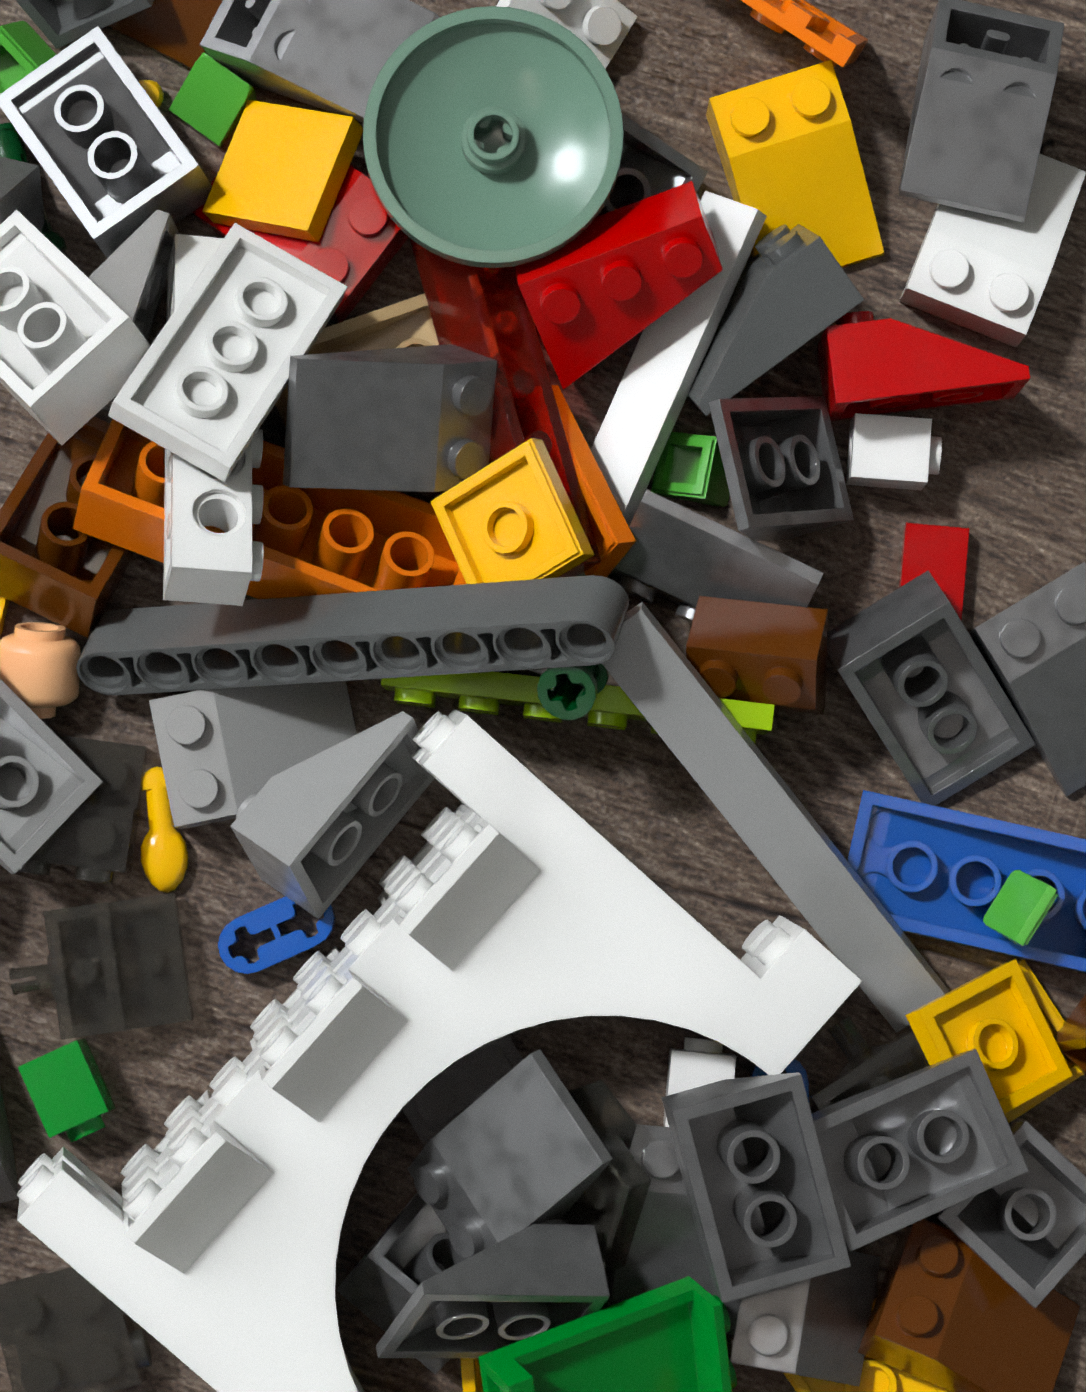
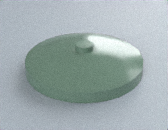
(493, 136)

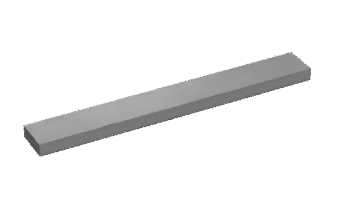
(770, 818)

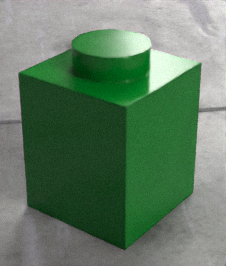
(68, 1090)

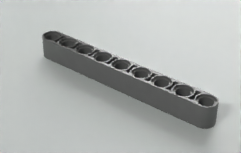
(356, 636)

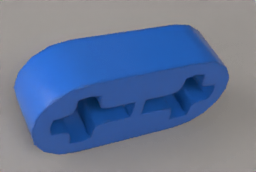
(282, 947)

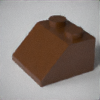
(761, 652)

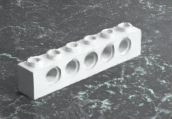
(198, 562)

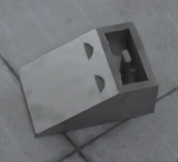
(313, 48)
(981, 108)

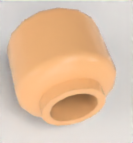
(40, 666)

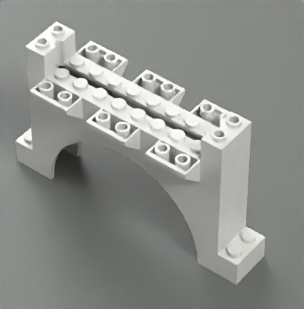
(485, 932)

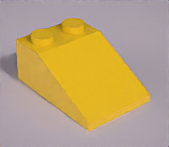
(797, 159)

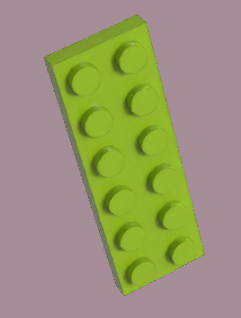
(486, 690)

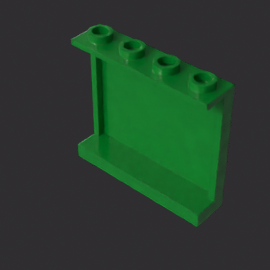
(644, 1344)

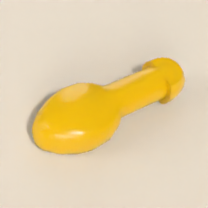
(163, 847)

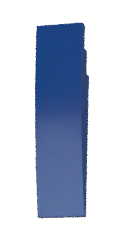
(946, 866)

